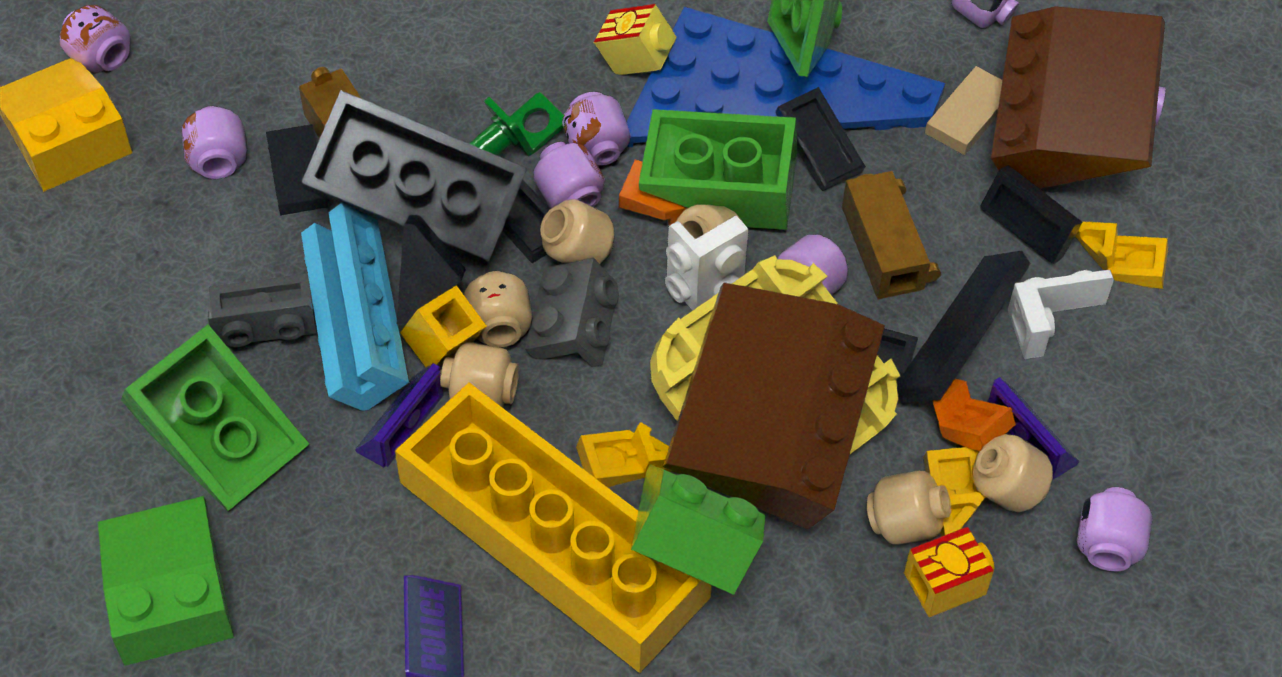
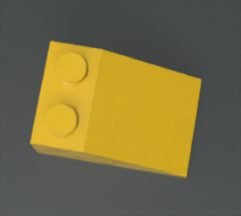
(63, 122)

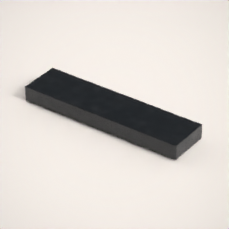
(961, 327)

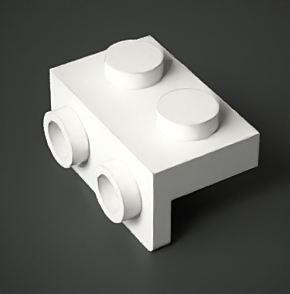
(703, 264)

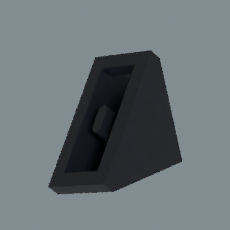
(426, 268)

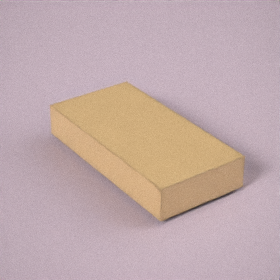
(967, 111)

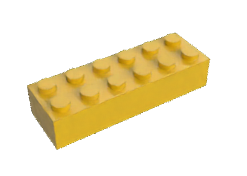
(548, 524)

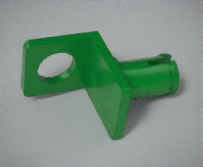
(512, 130)

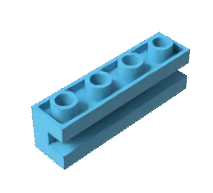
(354, 309)

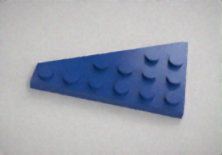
(746, 72)

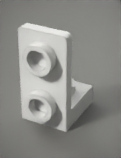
(1038, 297)

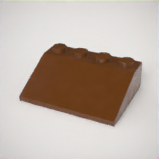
(1078, 94)
(776, 401)

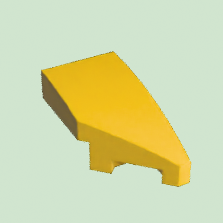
(1127, 257)
(621, 455)
(955, 471)

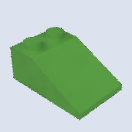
(804, 29)
(723, 162)
(214, 418)
(697, 529)
(162, 581)

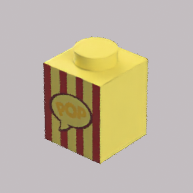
(635, 39)

